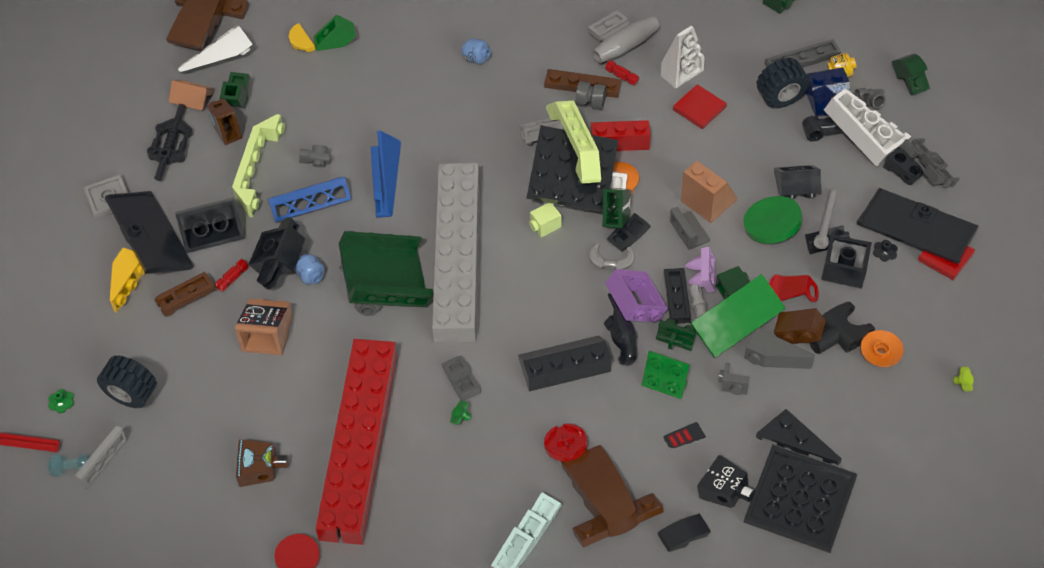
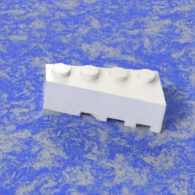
(865, 127)

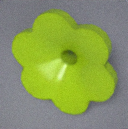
(965, 379)

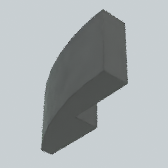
(460, 378)

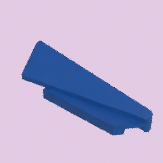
(384, 172)

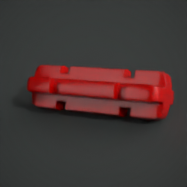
(622, 72)
(231, 275)

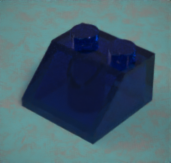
(824, 87)

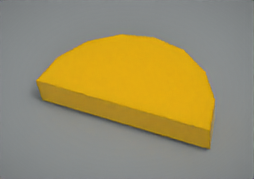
(299, 39)

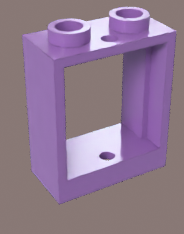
(620, 286)

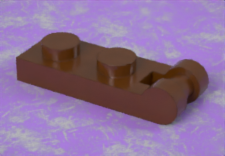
(184, 293)

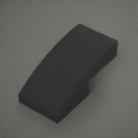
(629, 234)
(682, 532)

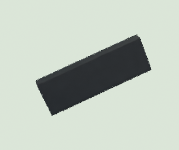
(677, 295)

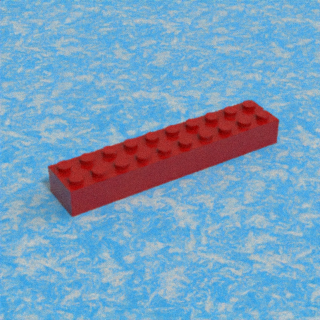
(357, 442)

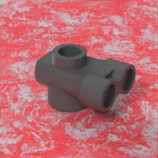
(871, 97)
(318, 155)

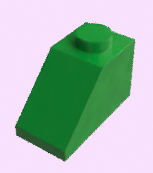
(334, 34)

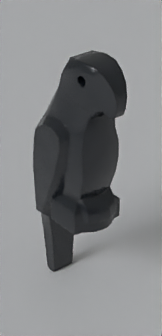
(622, 334)

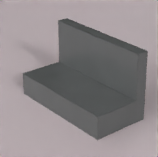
(688, 228)

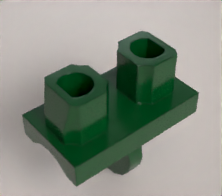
(676, 335)

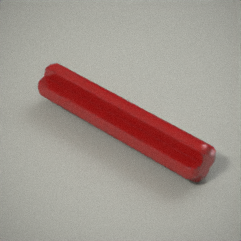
(29, 442)

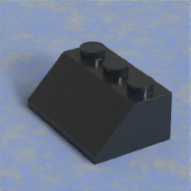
(209, 225)

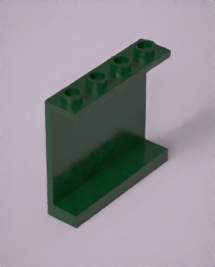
(383, 269)

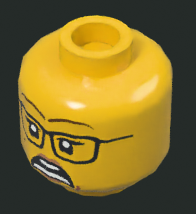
(843, 60)

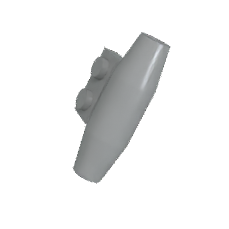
(620, 35)

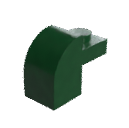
(913, 70)
(236, 89)

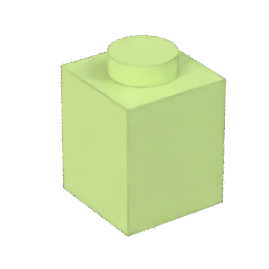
(545, 219)

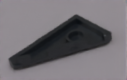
(793, 434)

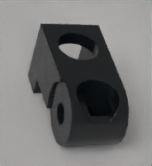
(903, 166)

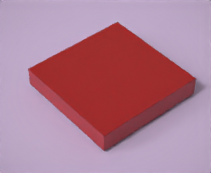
(699, 106)
(944, 266)

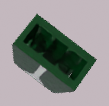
(616, 204)

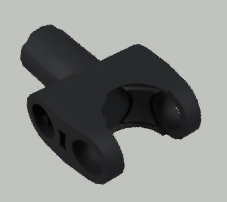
(840, 330)

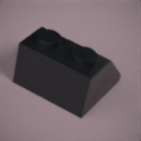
(798, 181)
(846, 261)

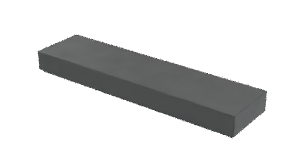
(809, 55)

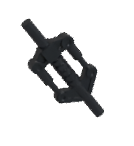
(167, 155)

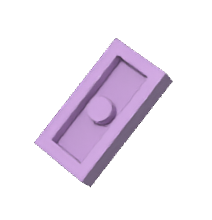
(707, 264)

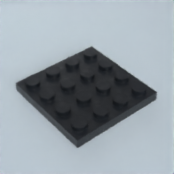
(554, 172)
(800, 498)

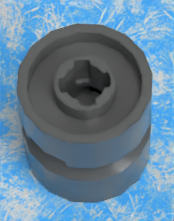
(591, 95)

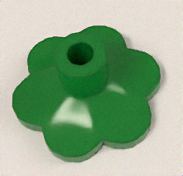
(61, 401)
(460, 413)

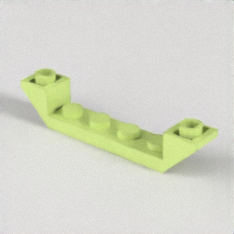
(266, 130)
(587, 152)

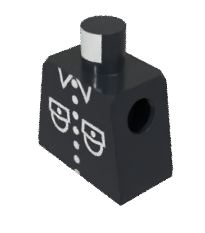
(725, 484)

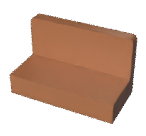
(189, 94)

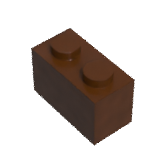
(800, 326)

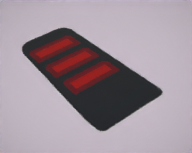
(684, 436)

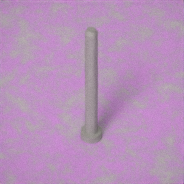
(821, 241)

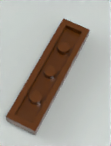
(569, 81)

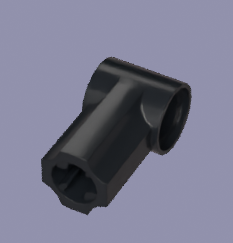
(817, 128)

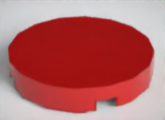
(565, 442)
(297, 552)

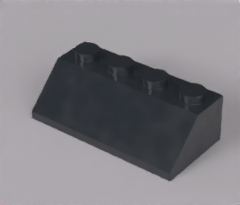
(565, 363)

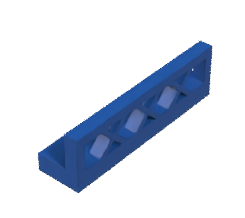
(310, 190)

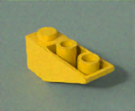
(124, 277)

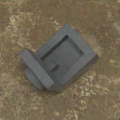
(733, 383)

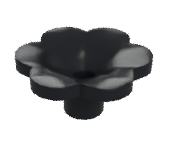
(885, 250)

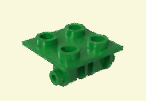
(665, 375)

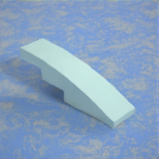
(528, 533)

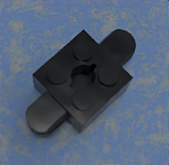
(277, 252)

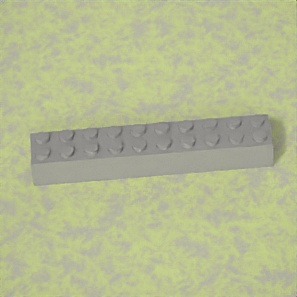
(456, 253)

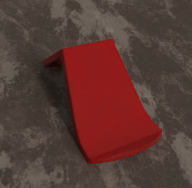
(792, 286)

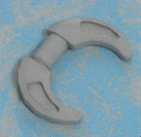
(599, 261)

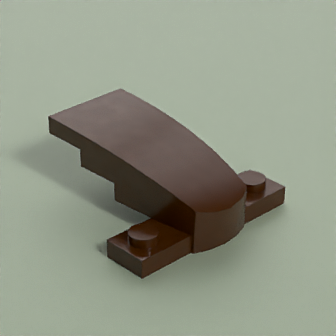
(200, 17)
(606, 498)

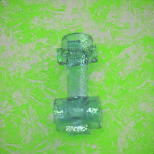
(57, 464)

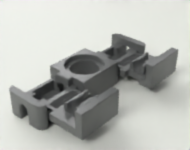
(934, 164)

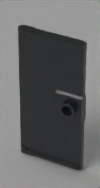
(918, 225)
(148, 232)

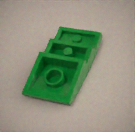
(737, 315)

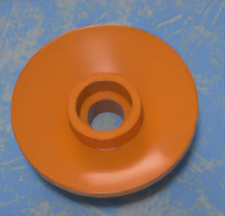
(885, 342)

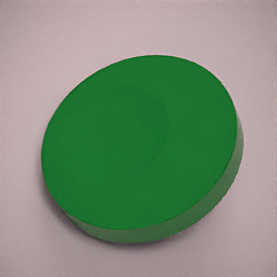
(773, 219)

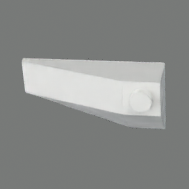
(227, 46)
(683, 59)

